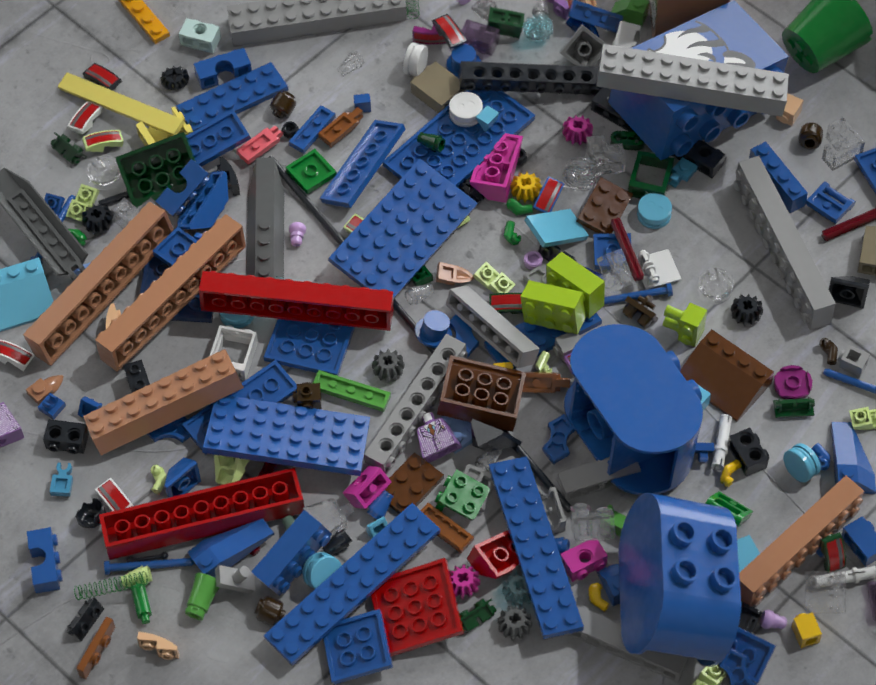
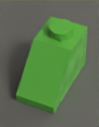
(632, 10)

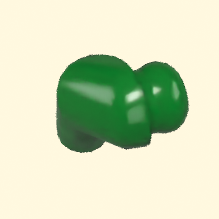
(518, 209)
(509, 233)
(79, 235)

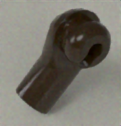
(830, 349)

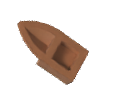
(452, 274)
(41, 388)

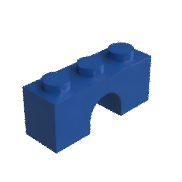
(234, 62)
(195, 177)
(42, 544)

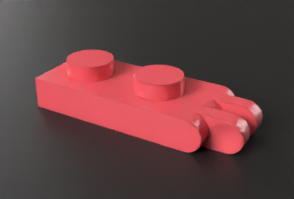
(259, 144)

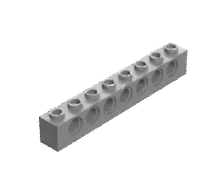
(374, 454)

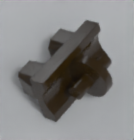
(647, 315)

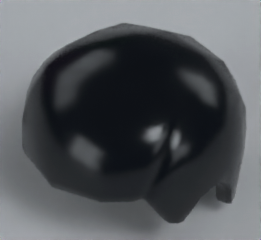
(89, 514)

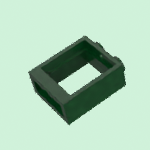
(638, 188)

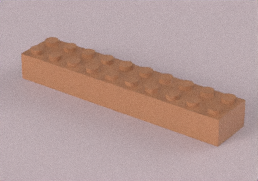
(98, 284)
(169, 293)

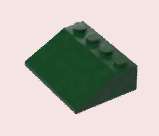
(155, 168)

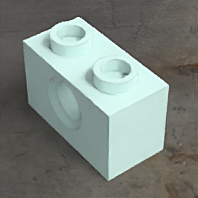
(199, 35)

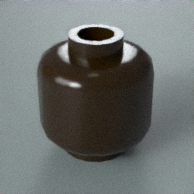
(283, 104)
(811, 136)
(269, 610)

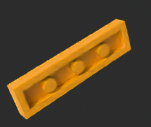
(146, 19)

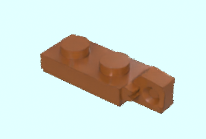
(340, 127)
(544, 382)

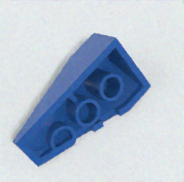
(850, 457)

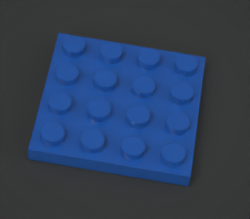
(309, 345)

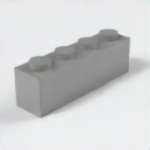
(590, 478)

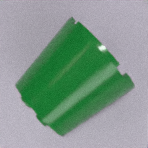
(826, 33)

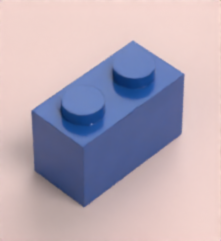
(861, 539)

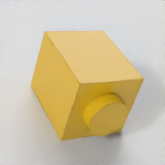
(806, 629)

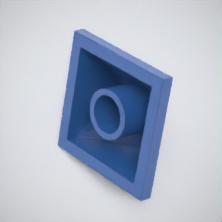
(182, 477)

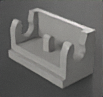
(554, 510)

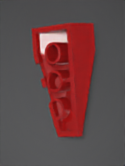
(494, 556)

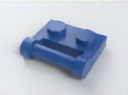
(828, 206)

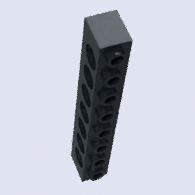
(528, 78)
(701, 154)

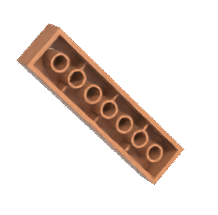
(162, 402)
(799, 541)

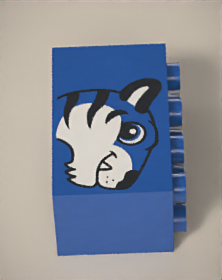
(717, 36)

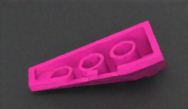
(497, 170)

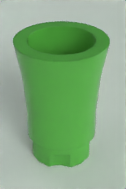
(201, 596)

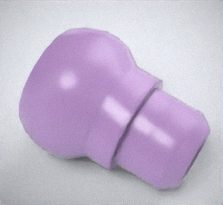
(297, 233)
(772, 620)

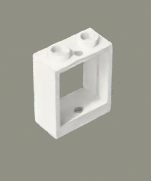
(241, 336)

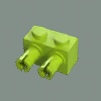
(687, 323)

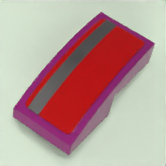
(426, 36)

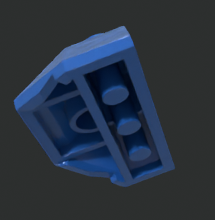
(207, 203)

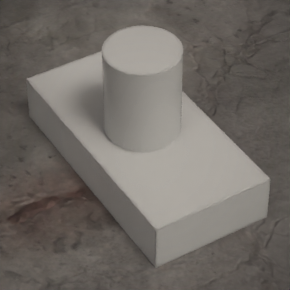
(235, 579)

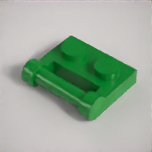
(739, 511)

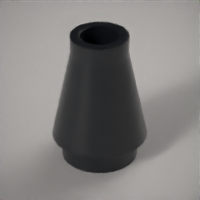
(338, 542)

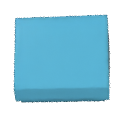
(487, 117)
(376, 526)

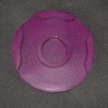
(792, 382)

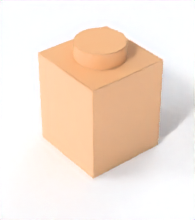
(792, 110)

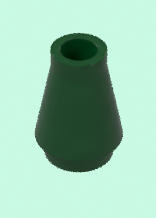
(431, 141)

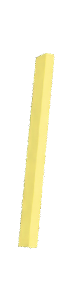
(121, 104)

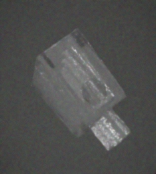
(330, 514)

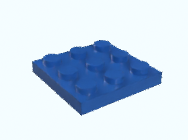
(357, 647)

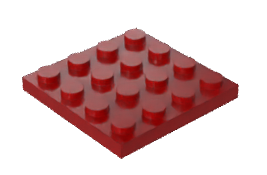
(418, 607)

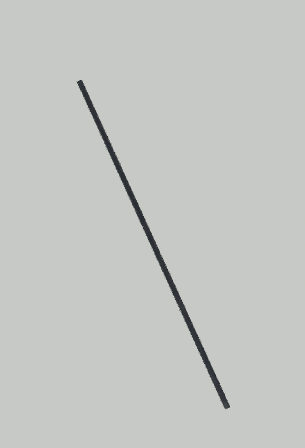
(407, 319)

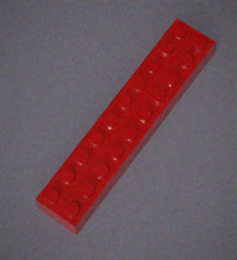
(296, 300)
(201, 513)

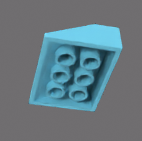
(23, 294)

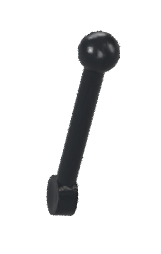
(164, 555)

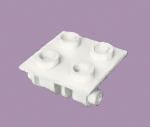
(657, 268)

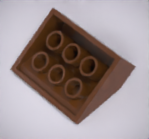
(728, 374)
(481, 393)

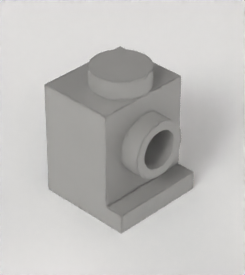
(853, 360)

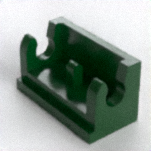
(507, 21)

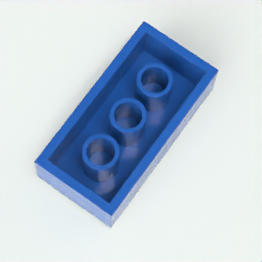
(290, 552)

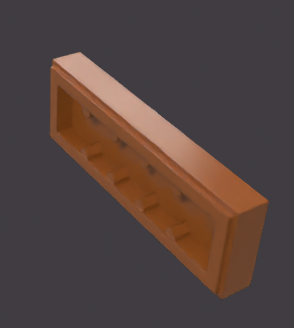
(449, 530)
(93, 653)

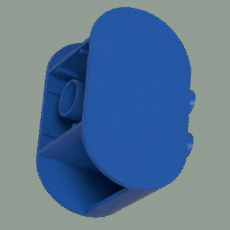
(634, 407)
(679, 578)

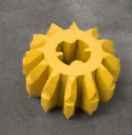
(526, 186)

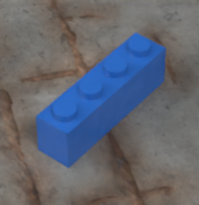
(788, 187)

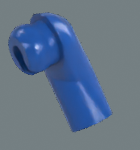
(823, 456)

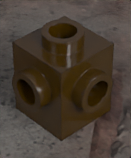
(308, 395)

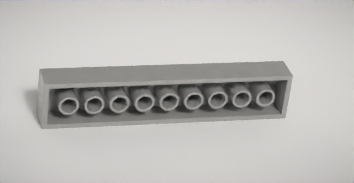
(293, 18)
(692, 80)
(784, 243)

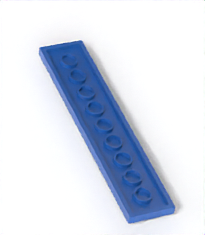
(536, 548)
(351, 584)

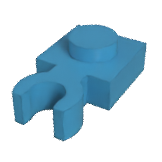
(62, 483)

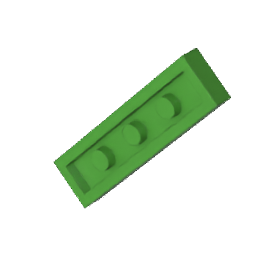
(352, 391)

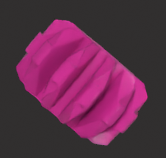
(577, 129)
(464, 581)

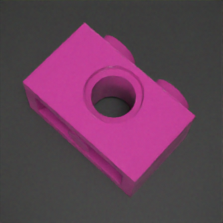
(367, 487)
(587, 550)

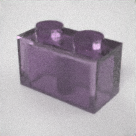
(481, 37)

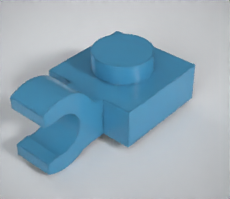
(682, 171)

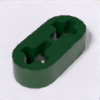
(627, 139)

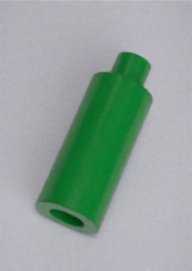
(141, 603)

